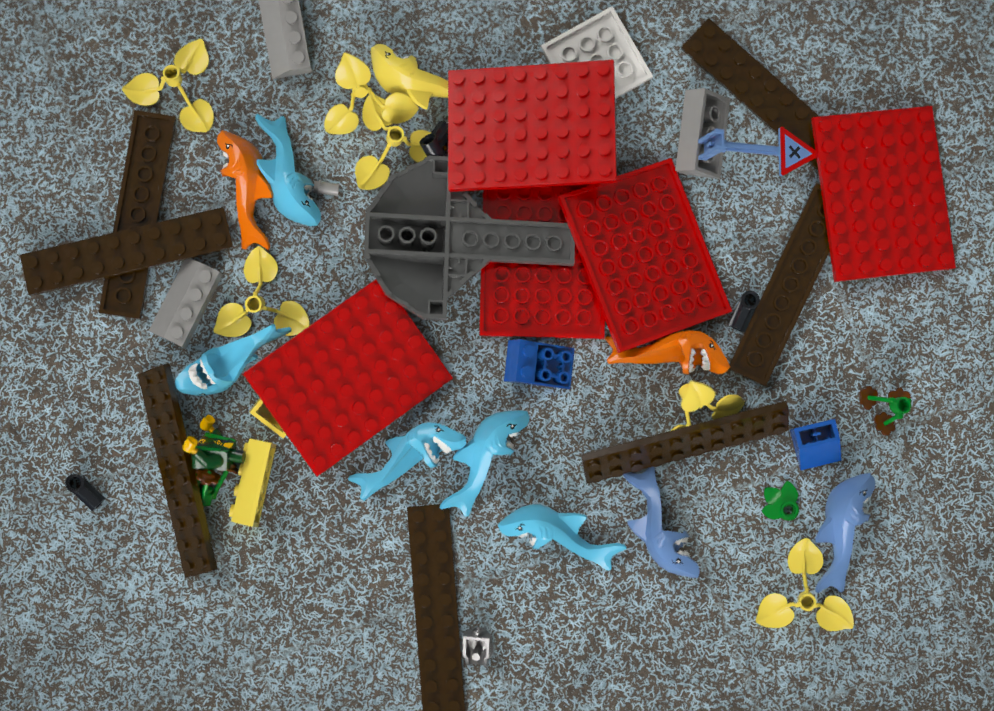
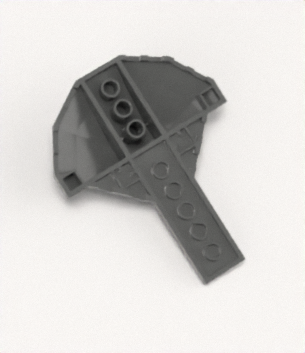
(435, 240)

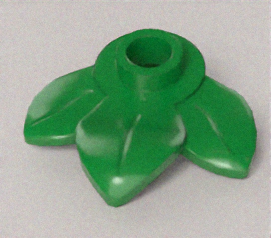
(778, 500)

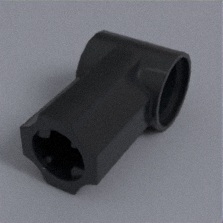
(433, 143)
(744, 313)
(86, 493)

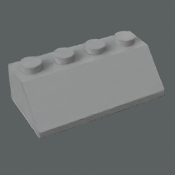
(285, 37)
(701, 114)
(186, 302)

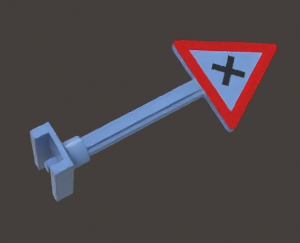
(791, 150)

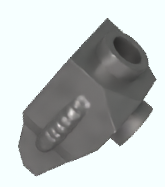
(477, 646)

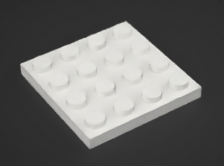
(602, 39)

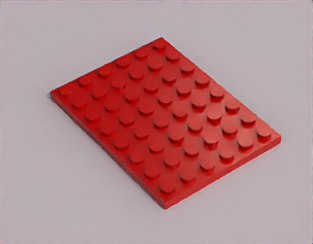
(532, 126)
(883, 193)
(644, 255)
(536, 297)
(347, 376)

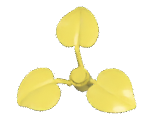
(190, 58)
(355, 75)
(368, 170)
(233, 320)
(697, 395)
(833, 613)

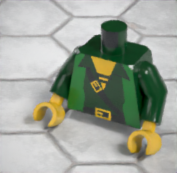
(213, 449)

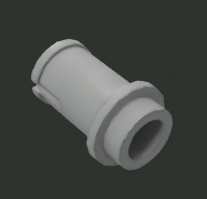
(326, 188)

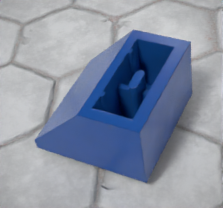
(816, 444)

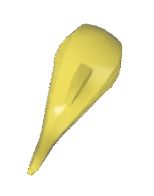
(403, 76)

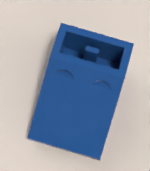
(539, 364)

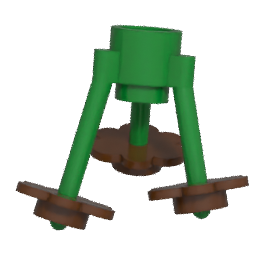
(898, 402)
(210, 477)

